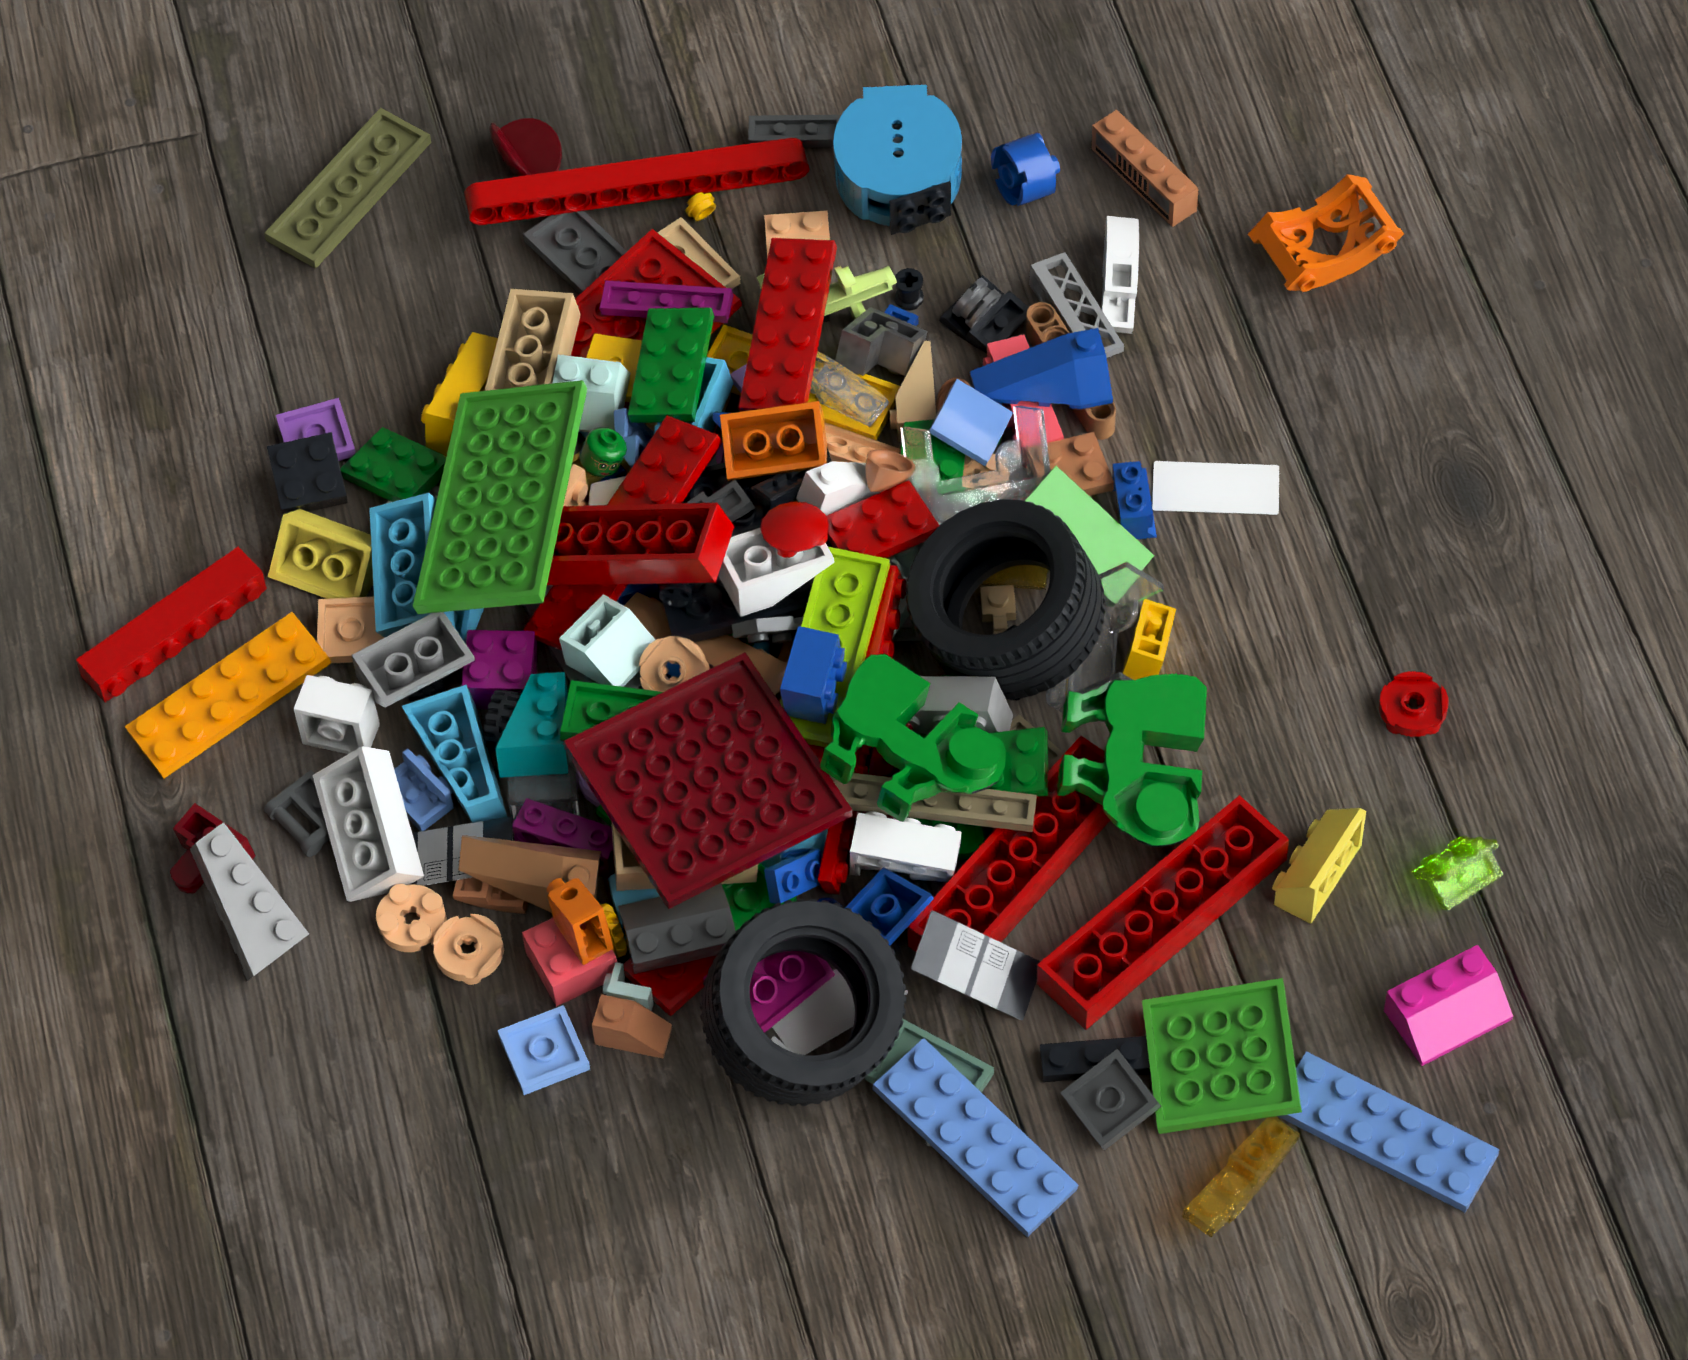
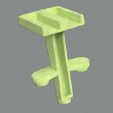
(853, 290)

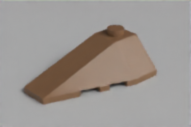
(527, 867)

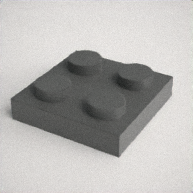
(1110, 1099)

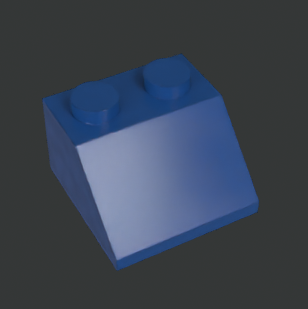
(890, 903)

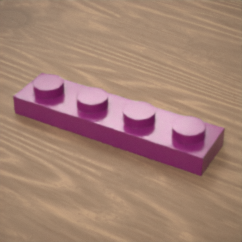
(635, 299)

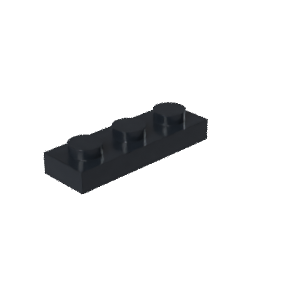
(1073, 1059)

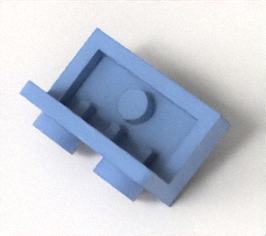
(423, 793)

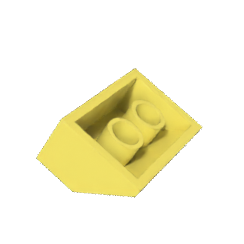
(322, 556)
(1319, 862)

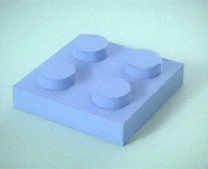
(543, 1050)

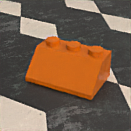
(774, 440)

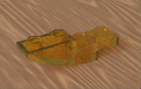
(1242, 1177)

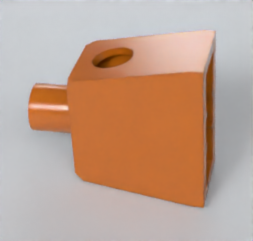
(572, 906)

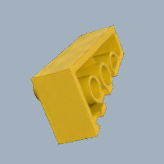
(464, 376)

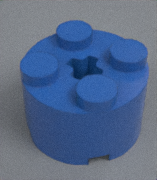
(1025, 170)

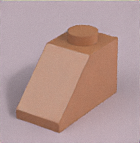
(630, 1027)

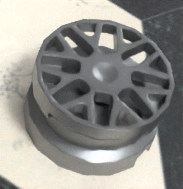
(976, 302)

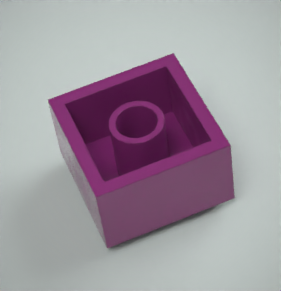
(501, 662)

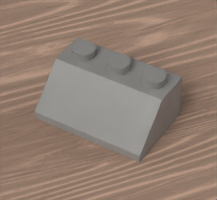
(411, 658)

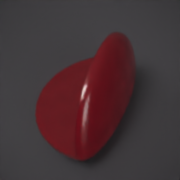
(527, 146)

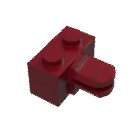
(189, 830)

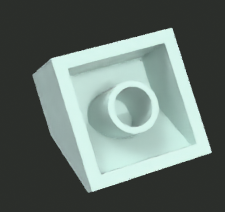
(606, 387)

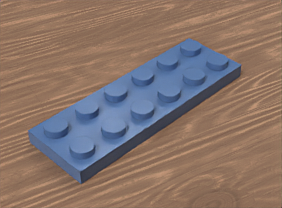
(1390, 1133)
(975, 1137)

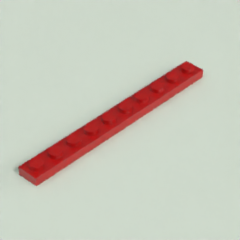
(839, 837)

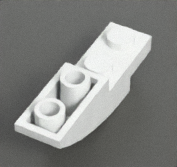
(1120, 272)

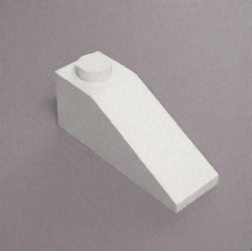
(835, 486)

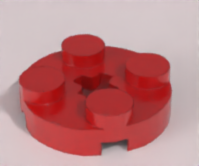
(1409, 721)

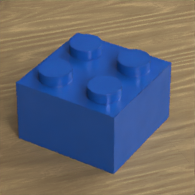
(813, 675)

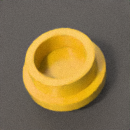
(700, 206)

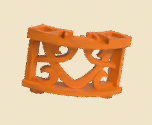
(1282, 231)

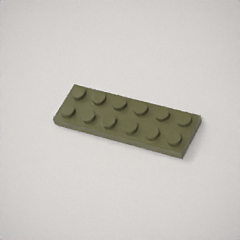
(347, 188)

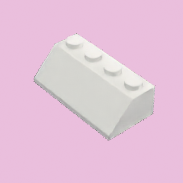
(367, 823)

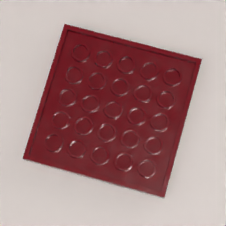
(707, 779)

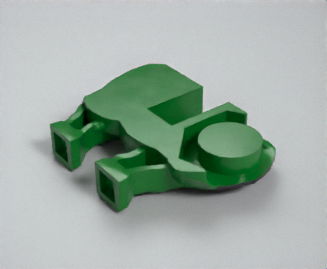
(874, 714)
(1140, 798)

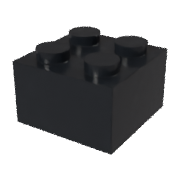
(307, 474)

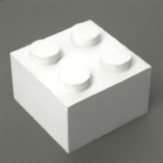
(336, 714)

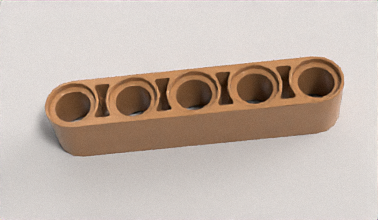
(1044, 325)

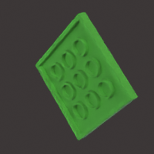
(1221, 1056)

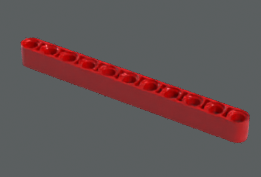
(636, 181)

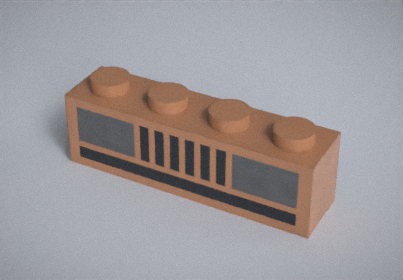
(1144, 168)

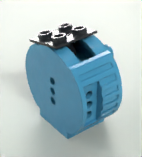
(898, 157)

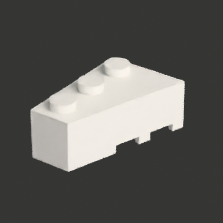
(904, 847)

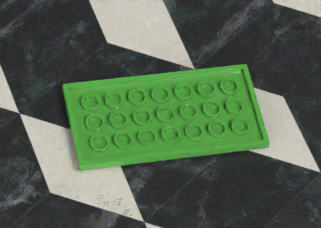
(501, 498)

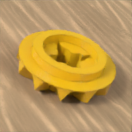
(615, 930)

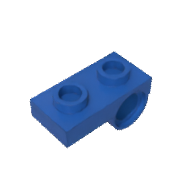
(794, 874)

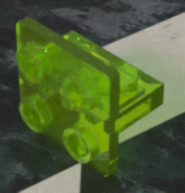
(1460, 870)

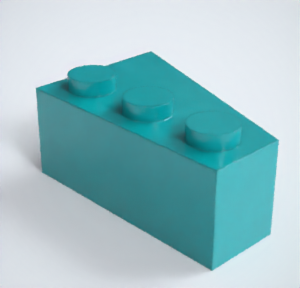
(532, 734)

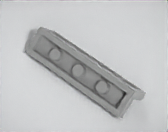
(1047, 290)

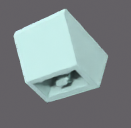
(606, 643)

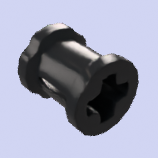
(908, 286)

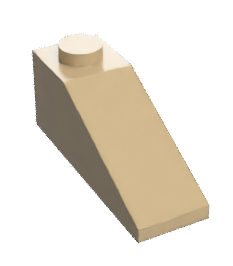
(916, 394)

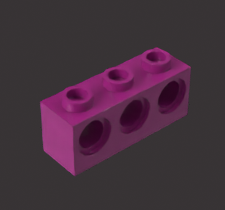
(556, 827)

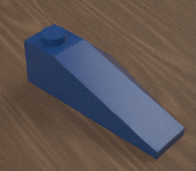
(1057, 371)

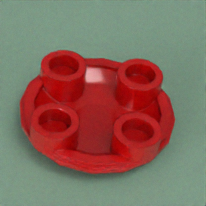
(794, 528)

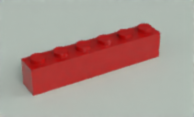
(171, 624)

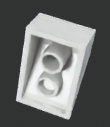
(761, 577)

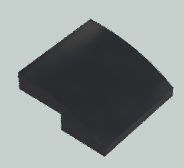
(994, 326)

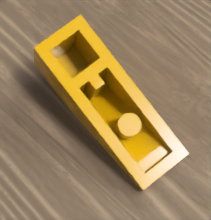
(1149, 640)

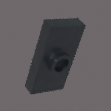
(778, 489)

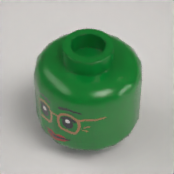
(602, 452)

